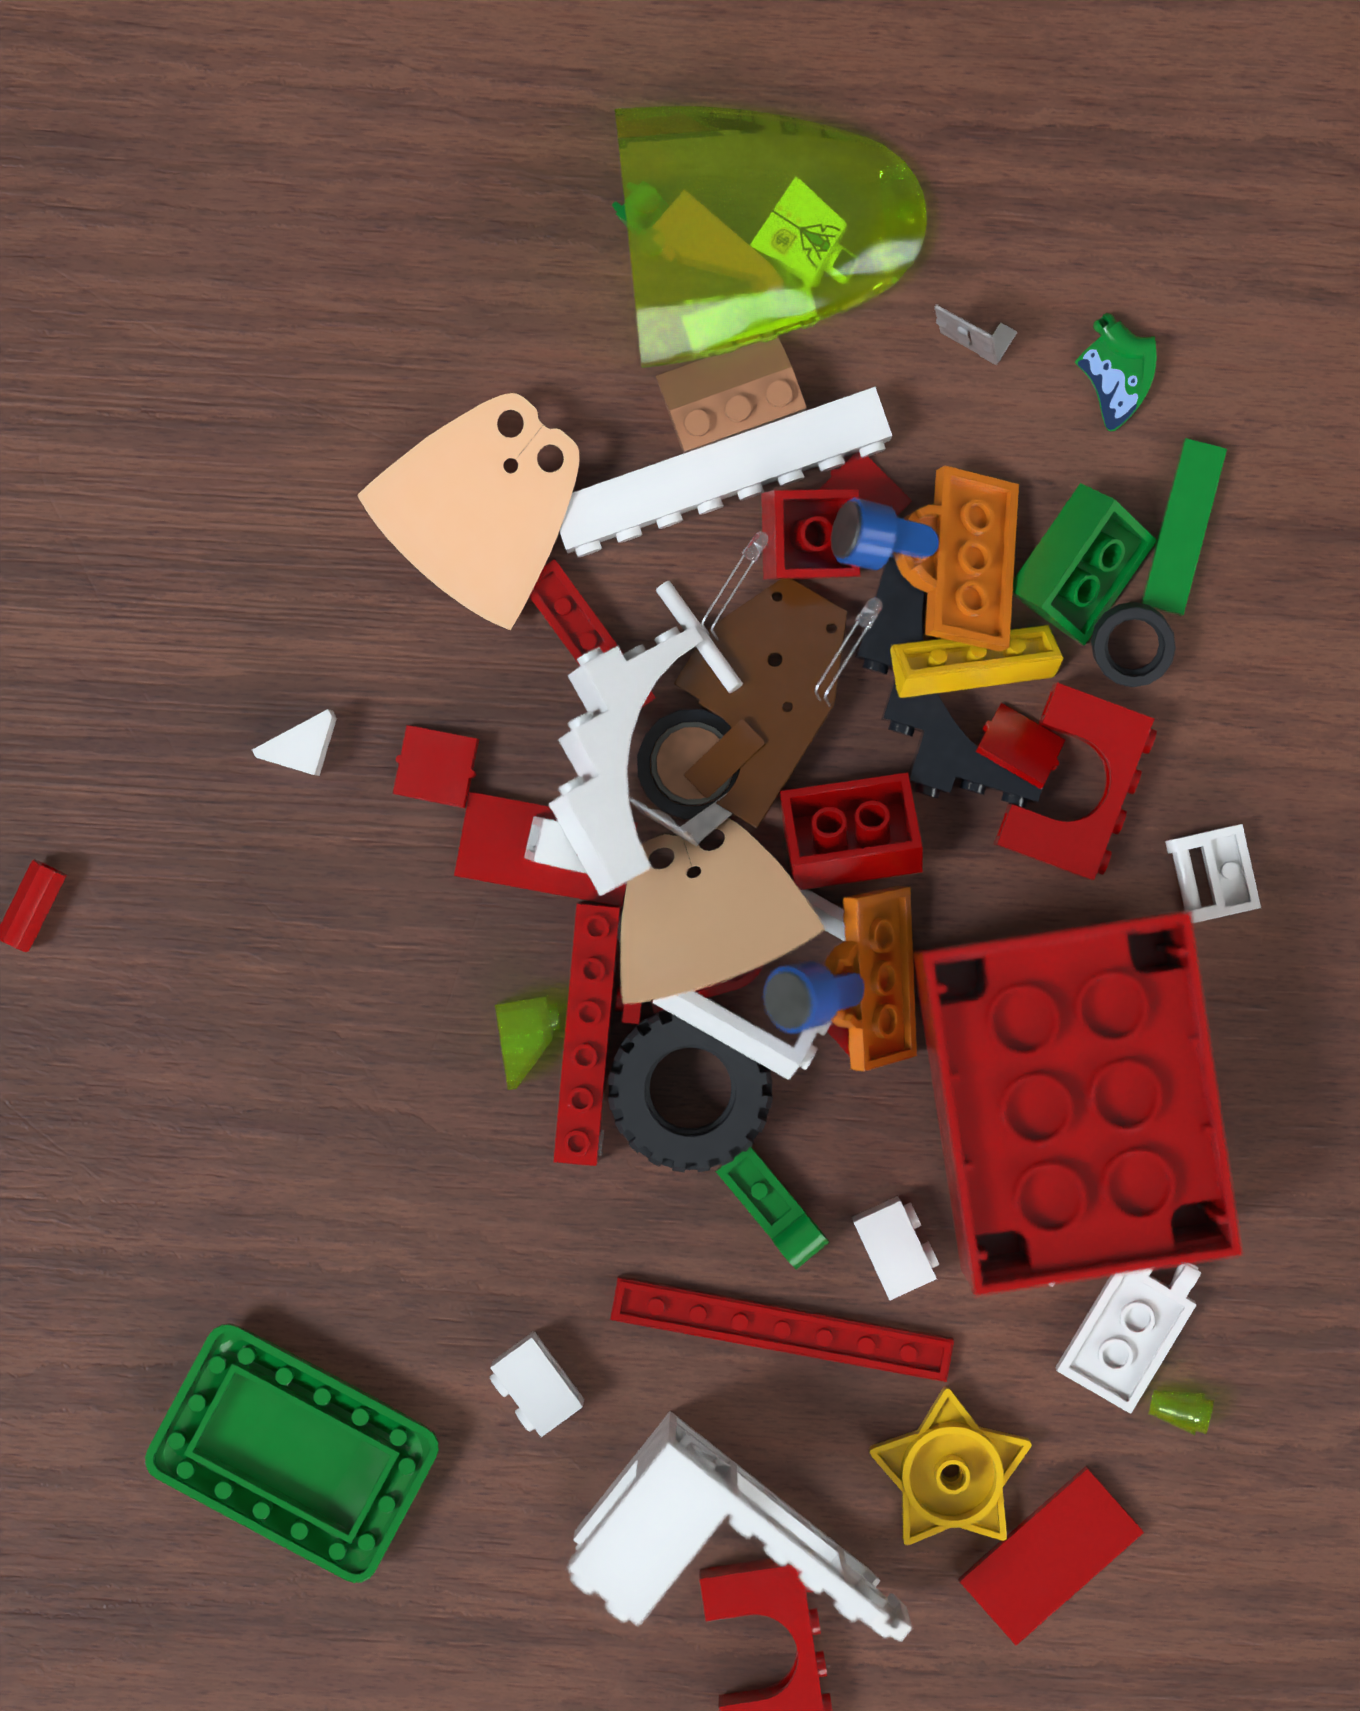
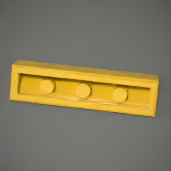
(955, 666)

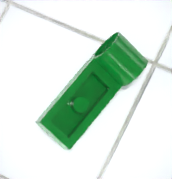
(773, 1207)

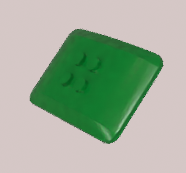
(292, 1452)

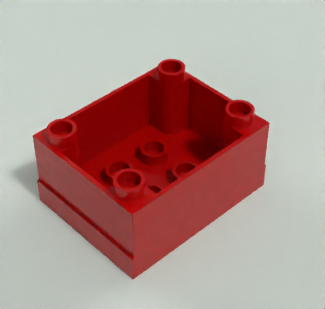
(1077, 1103)

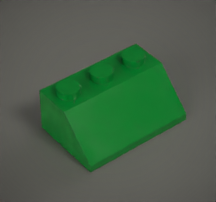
(1082, 563)

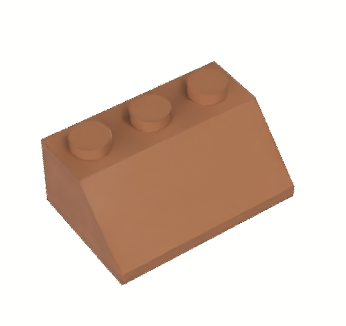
(730, 394)

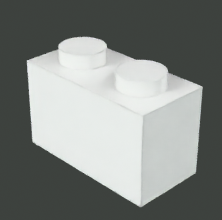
(895, 1248)
(536, 1385)

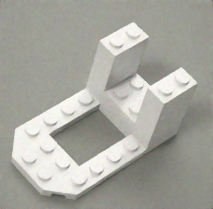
(670, 1506)

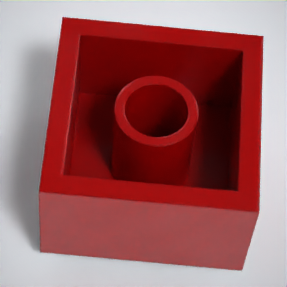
(801, 532)

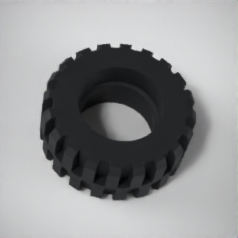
(663, 1141)

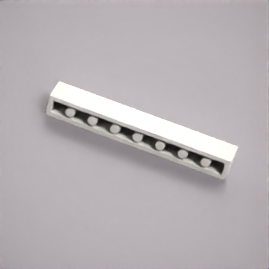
(724, 470)

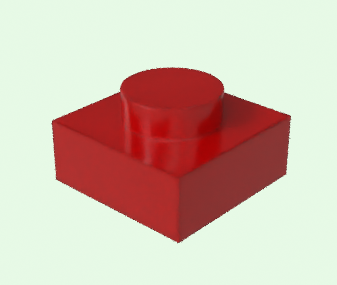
(630, 1011)

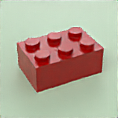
(851, 831)

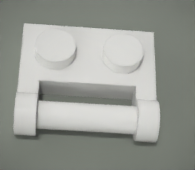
(1227, 871)

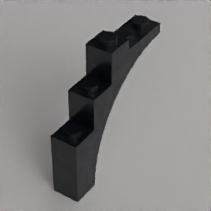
(942, 747)

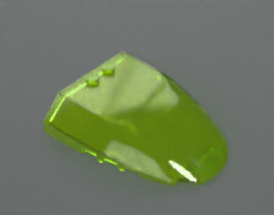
(756, 225)

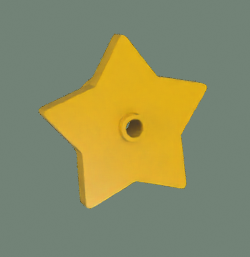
(972, 1496)

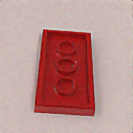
(495, 847)
(1051, 1555)

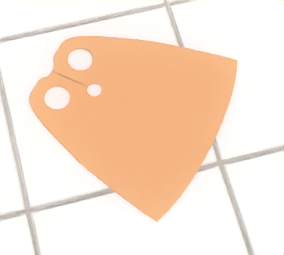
(467, 518)
(712, 926)

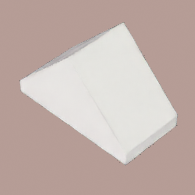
(302, 746)

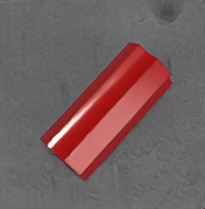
(30, 905)

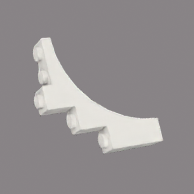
(596, 804)

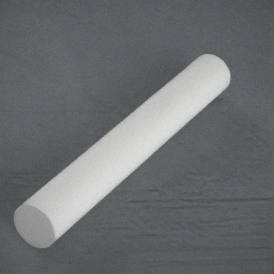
(707, 646)

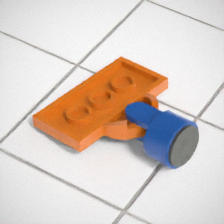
(951, 550)
(860, 986)

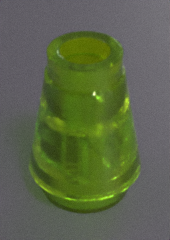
(1183, 1410)

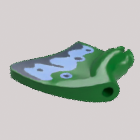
(1119, 369)

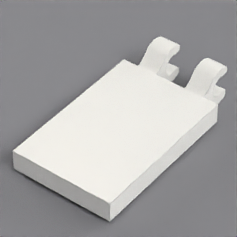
(1129, 1334)

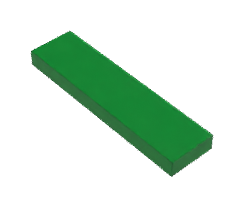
(1183, 526)

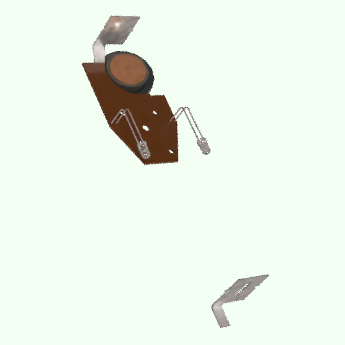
(804, 678)

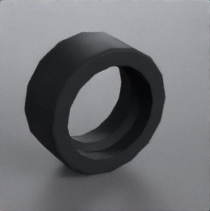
(1149, 672)

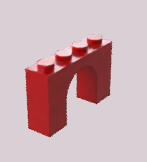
(1119, 740)
(778, 1593)

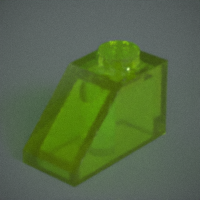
(524, 1034)

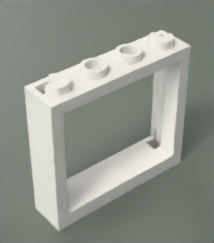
(742, 1034)

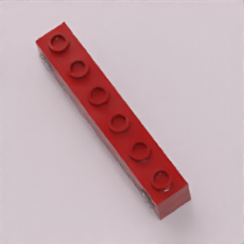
(587, 1034)

